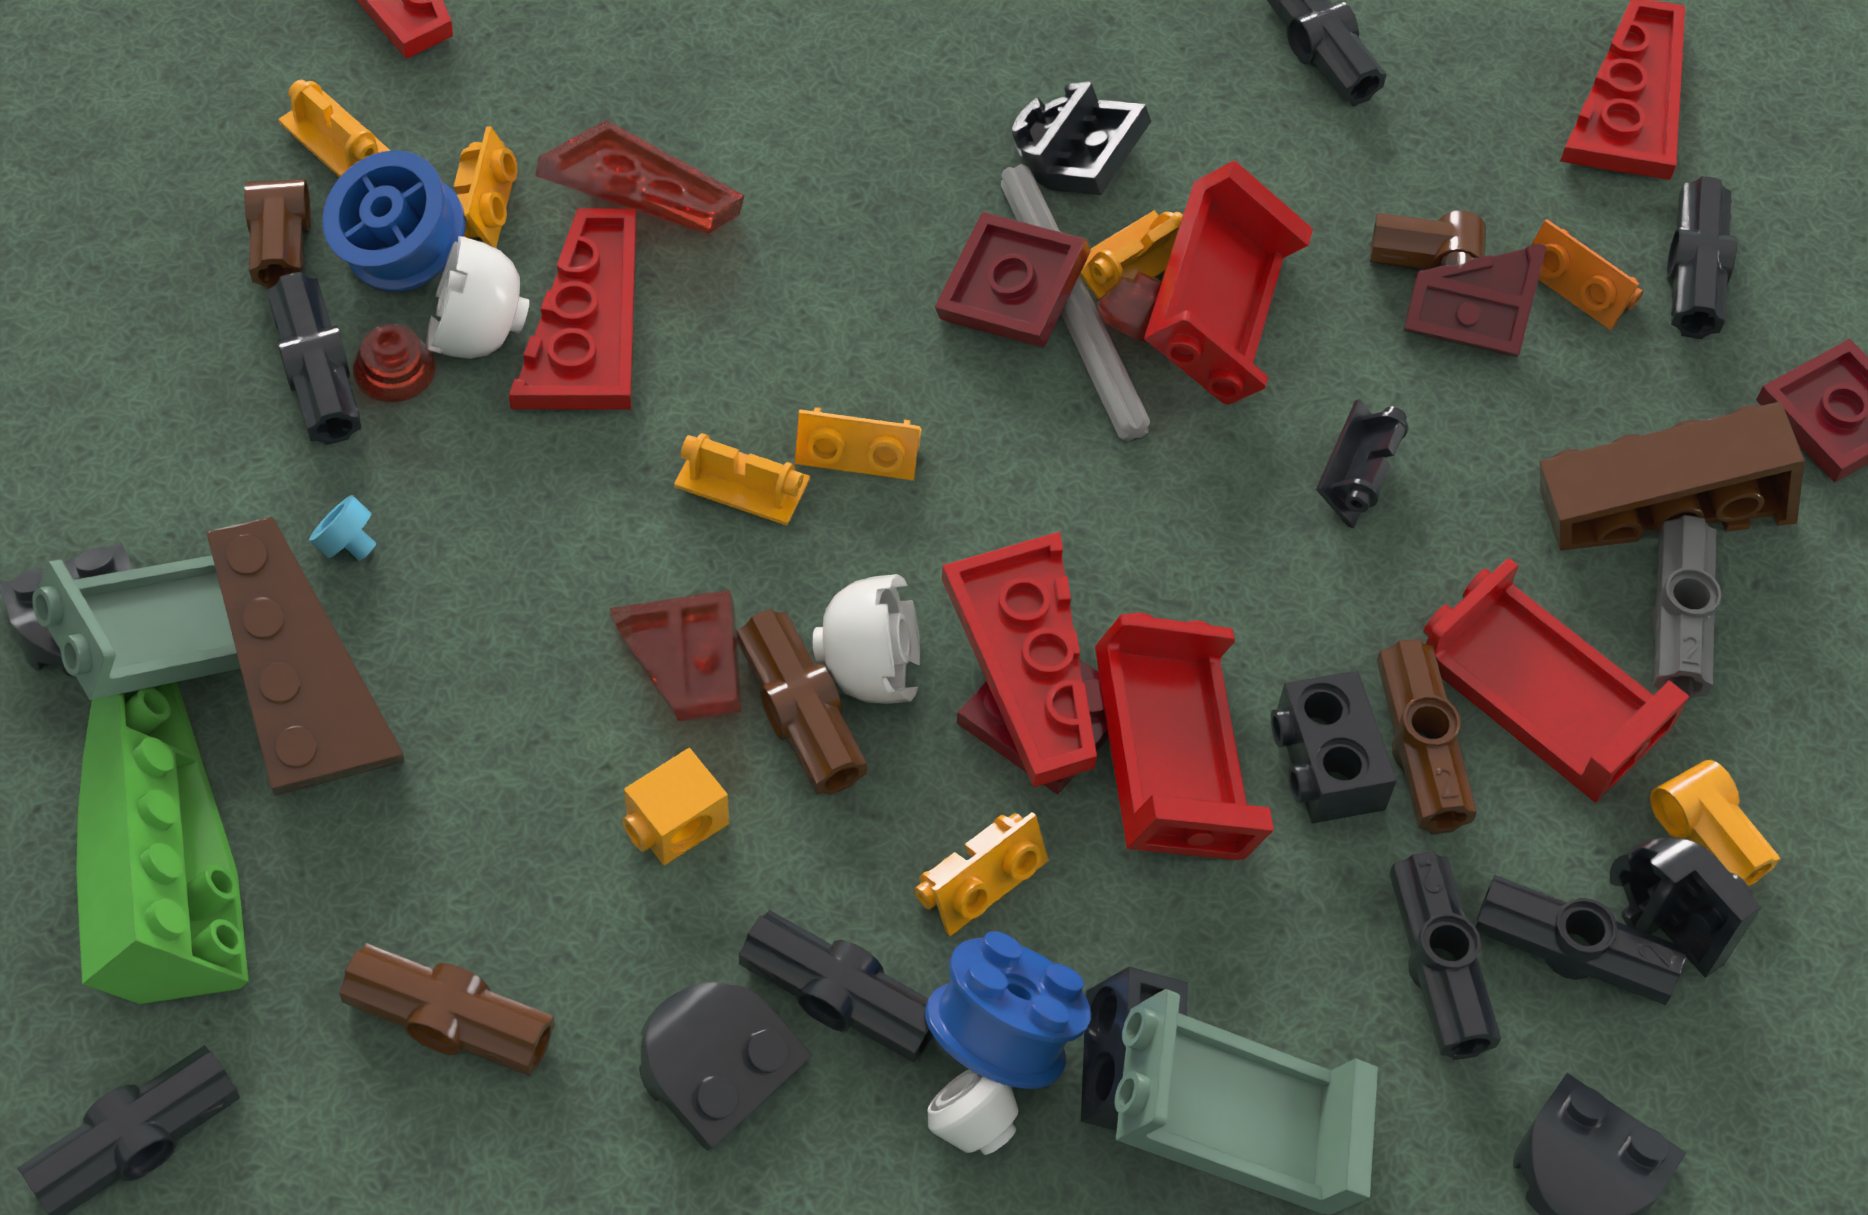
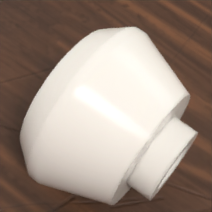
(974, 1113)

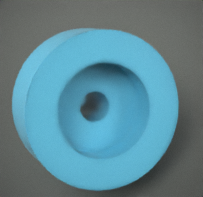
(344, 530)

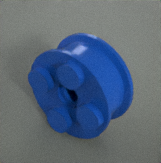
(393, 220)
(1008, 1011)

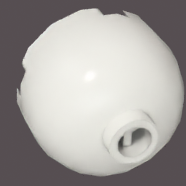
(476, 302)
(870, 640)

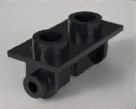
(1359, 462)

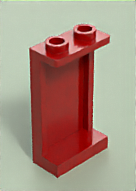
(1224, 281)
(1548, 683)
(1175, 739)

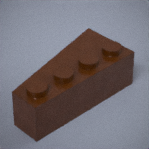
(1695, 469)
(298, 677)

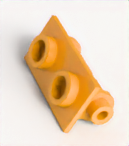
(327, 128)
(485, 186)
(1138, 247)
(857, 444)
(740, 479)
(1000, 860)

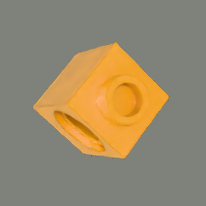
(674, 807)

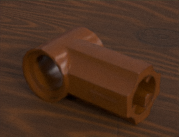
(276, 220)
(1427, 242)

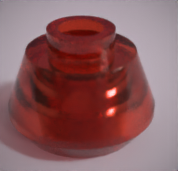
(1130, 304)
(393, 364)

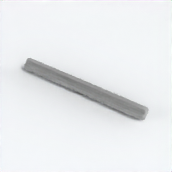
(1083, 318)

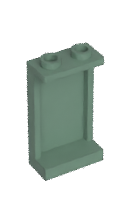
(137, 625)
(1245, 1109)

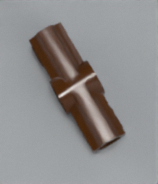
(801, 702)
(1431, 766)
(447, 1009)

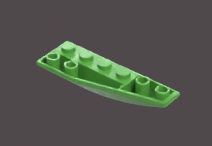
(153, 857)

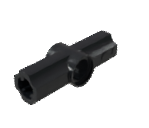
(1330, 38)
(1701, 258)
(314, 359)
(1615, 953)
(838, 984)
(1451, 989)
(129, 1132)

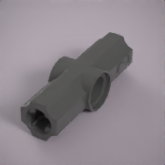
(1685, 606)

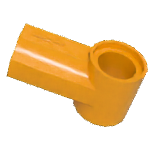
(1705, 810)

